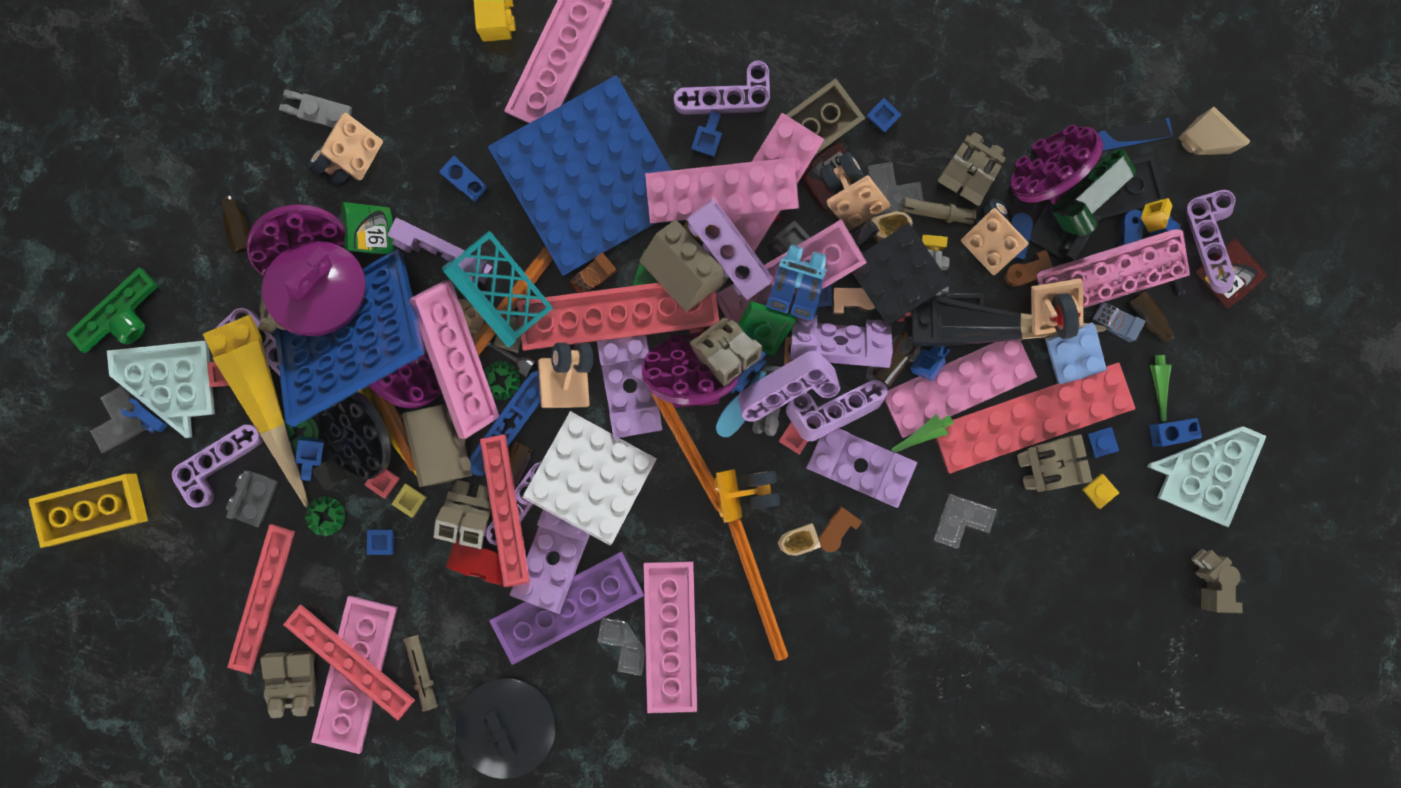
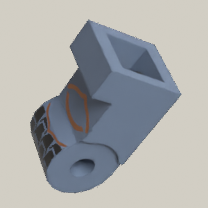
(1118, 322)

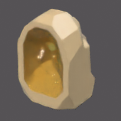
(890, 223)
(799, 540)

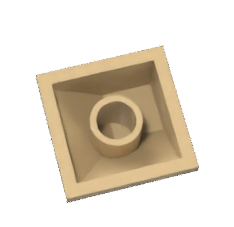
(1212, 135)

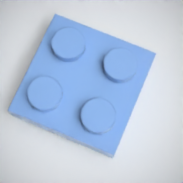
(1076, 356)

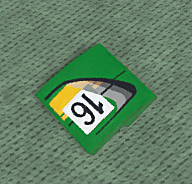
(367, 228)

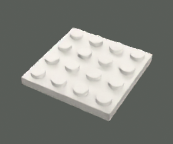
(589, 478)

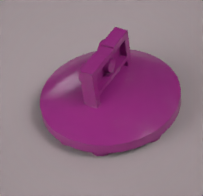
(1059, 166)
(288, 227)
(313, 288)
(678, 377)
(411, 384)

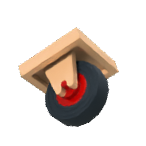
(1058, 308)

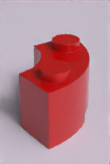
(476, 562)

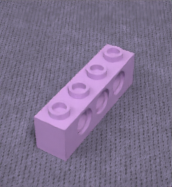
(713, 214)

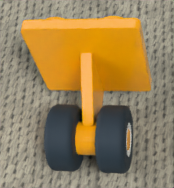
(730, 503)

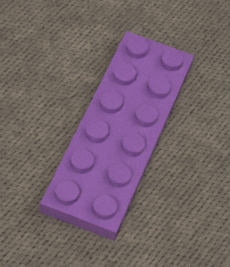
(589, 598)

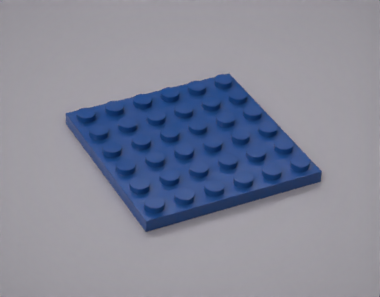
(583, 173)
(370, 346)

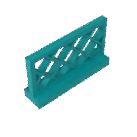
(482, 304)

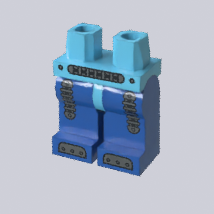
(799, 275)

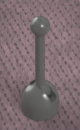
(525, 364)

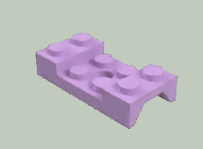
(412, 238)
(860, 346)
(634, 411)
(885, 474)
(551, 582)

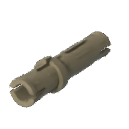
(947, 212)
(420, 673)

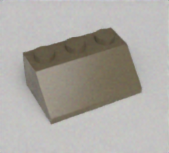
(828, 113)
(682, 266)
(436, 447)

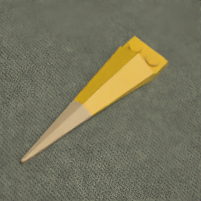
(243, 362)

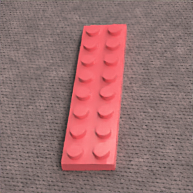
(613, 315)
(1034, 418)

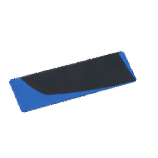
(1136, 134)

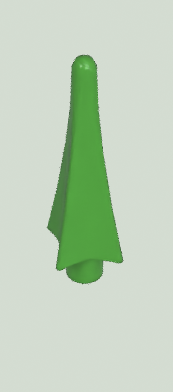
(1161, 376)
(932, 429)

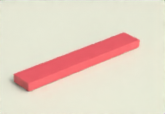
(505, 511)
(261, 599)
(349, 662)

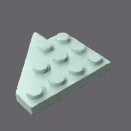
(167, 380)
(1211, 474)

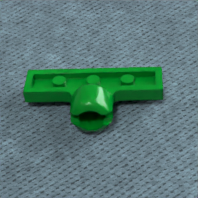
(115, 314)

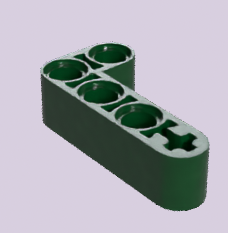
(1085, 197)

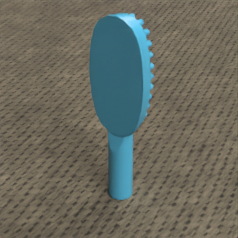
(731, 416)

